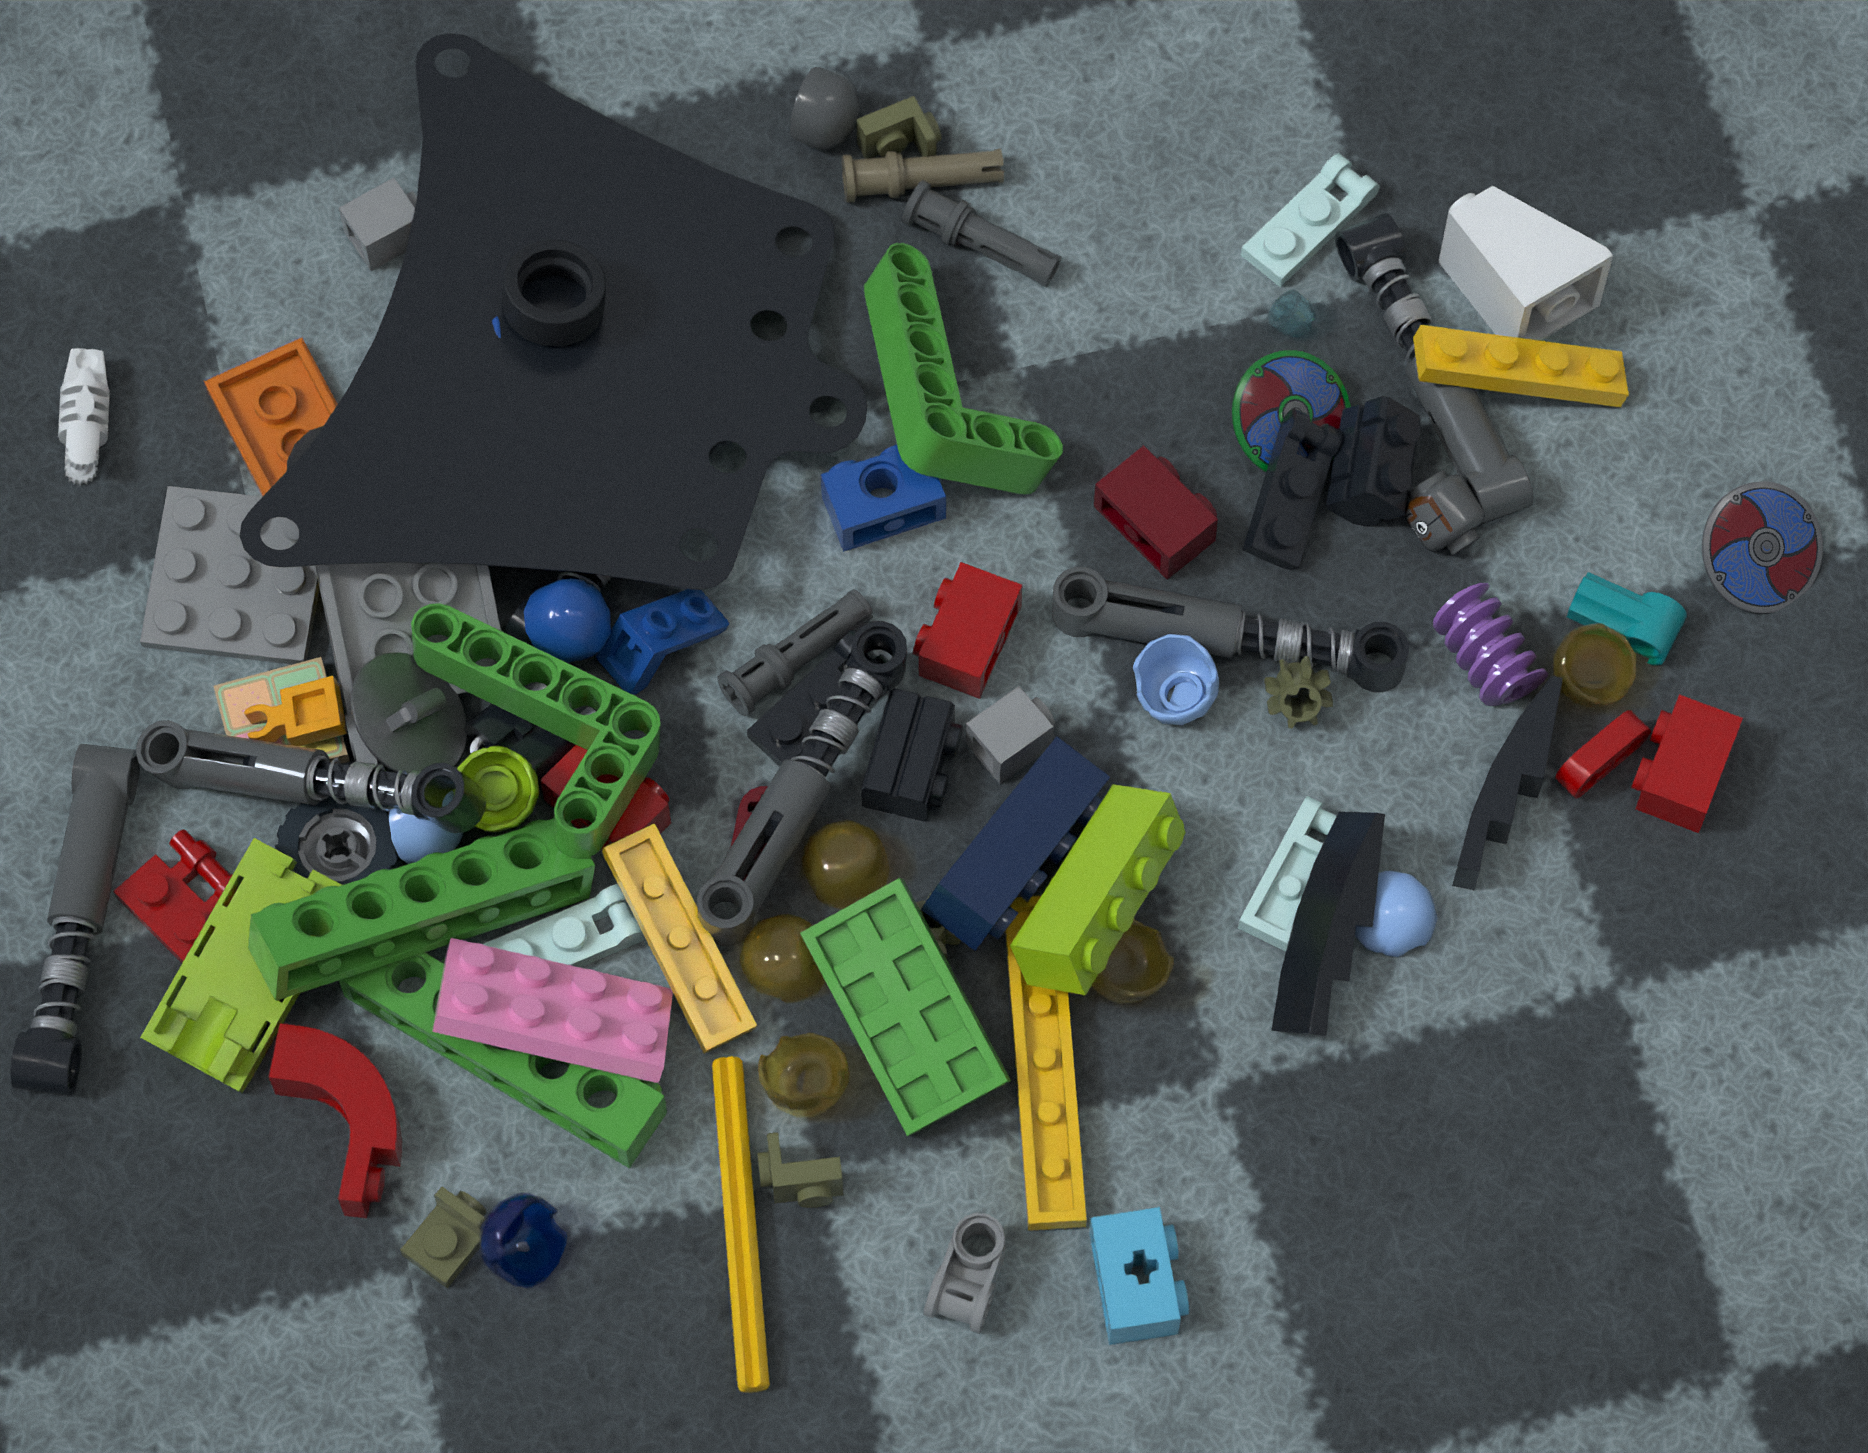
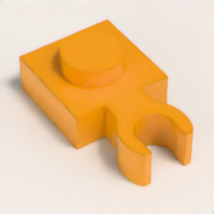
(306, 714)

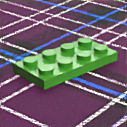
(905, 1007)

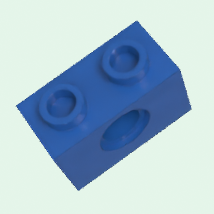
(866, 518)

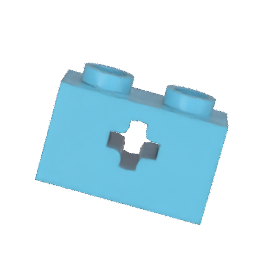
(1133, 1309)

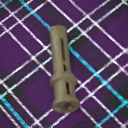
(896, 174)

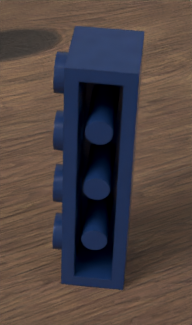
(1015, 844)

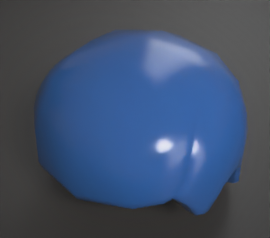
(568, 620)

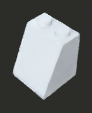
(1521, 265)

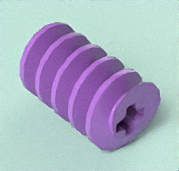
(1485, 649)

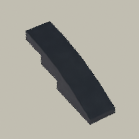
(1515, 771)
(1323, 932)

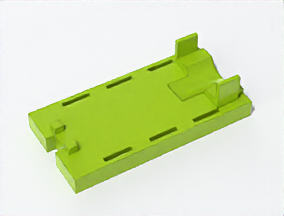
(222, 990)

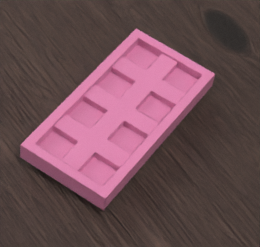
(553, 1010)

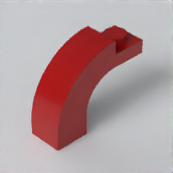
(332, 1071)

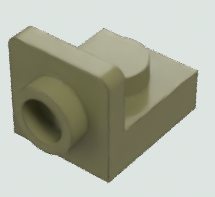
(896, 127)
(447, 1236)

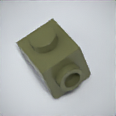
(808, 1182)

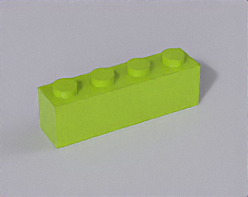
(1098, 889)

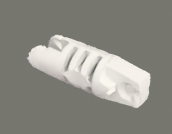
(83, 413)

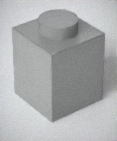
(379, 222)
(1010, 733)

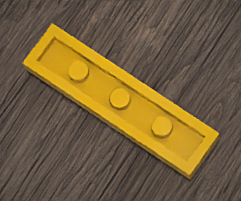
(1520, 366)
(678, 938)

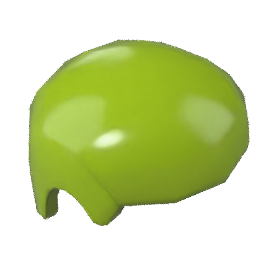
(507, 784)

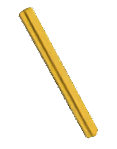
(740, 1225)

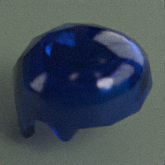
(519, 1220)

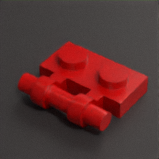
(166, 902)

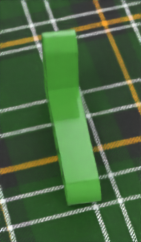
(923, 394)
(552, 710)

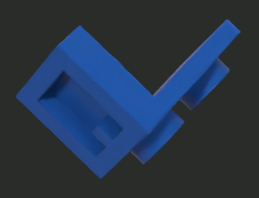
(654, 630)

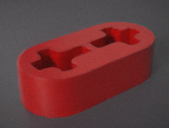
(1602, 753)

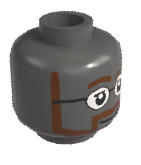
(1444, 513)

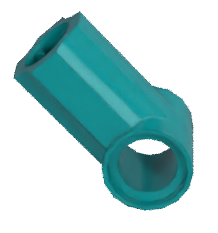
(1646, 620)

